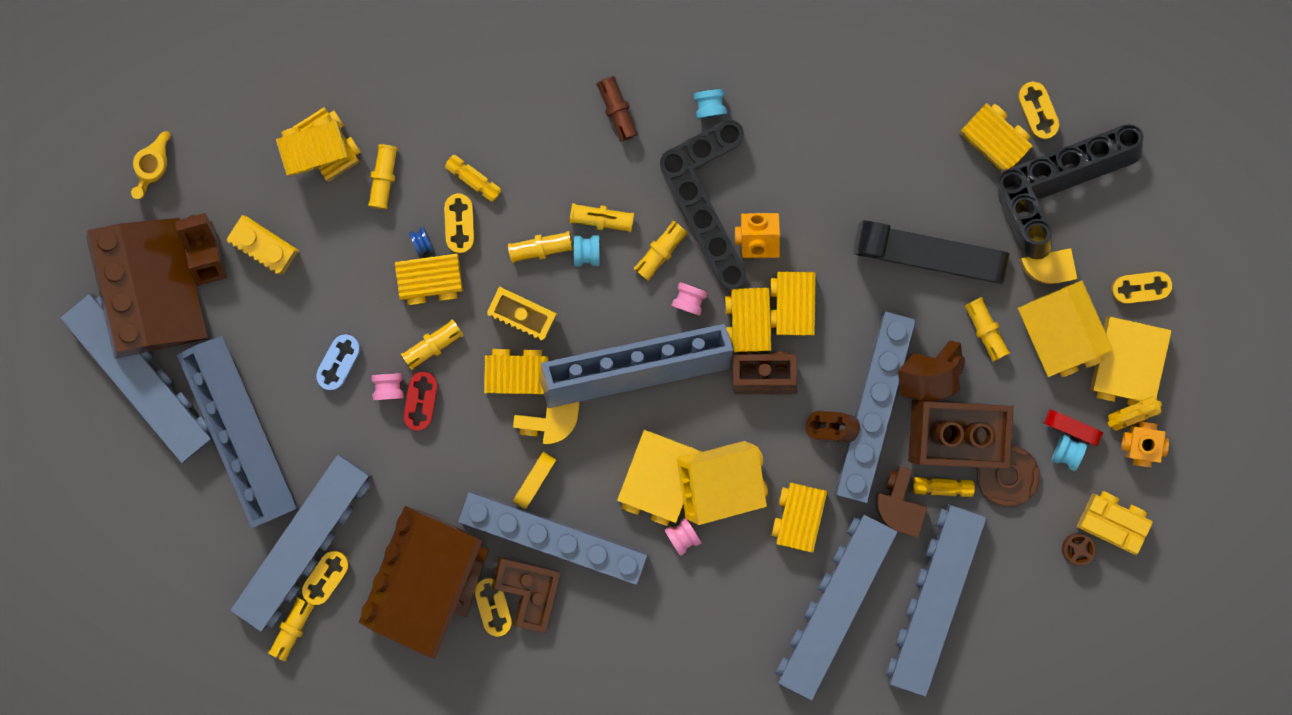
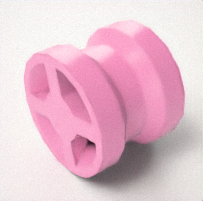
(689, 299)
(387, 386)
(683, 536)

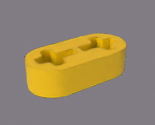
(1045, 108)
(451, 223)
(1141, 295)
(534, 480)
(319, 573)
(486, 610)

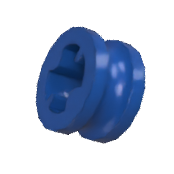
(421, 242)

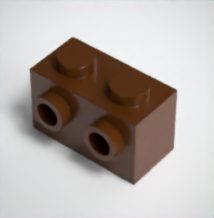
(765, 373)

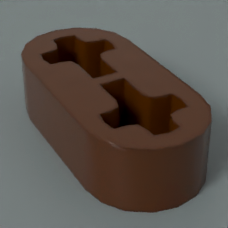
(833, 421)

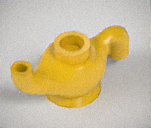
(150, 164)

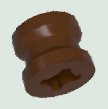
(1083, 552)

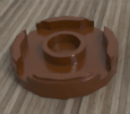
(1012, 485)

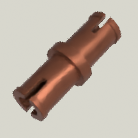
(617, 109)

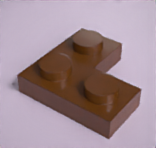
(536, 587)

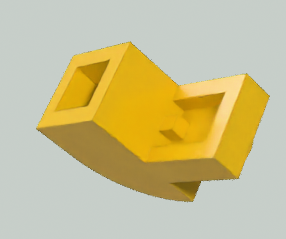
(1052, 269)
(556, 426)

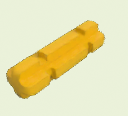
(473, 178)
(1134, 413)
(943, 487)

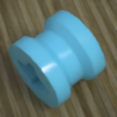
(710, 103)
(586, 251)
(1069, 452)

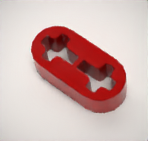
(413, 399)
(1073, 427)

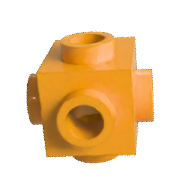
(759, 235)
(1133, 441)

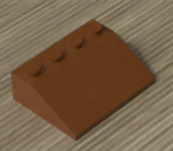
(145, 286)
(420, 581)

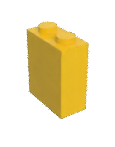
(1065, 330)
(1134, 364)
(654, 478)
(722, 482)

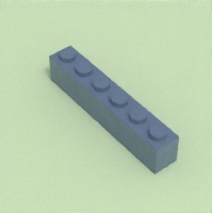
(636, 365)
(141, 383)
(875, 406)
(236, 431)
(552, 537)
(301, 542)
(936, 599)
(836, 606)

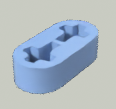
(332, 357)

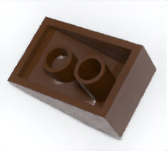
(960, 434)

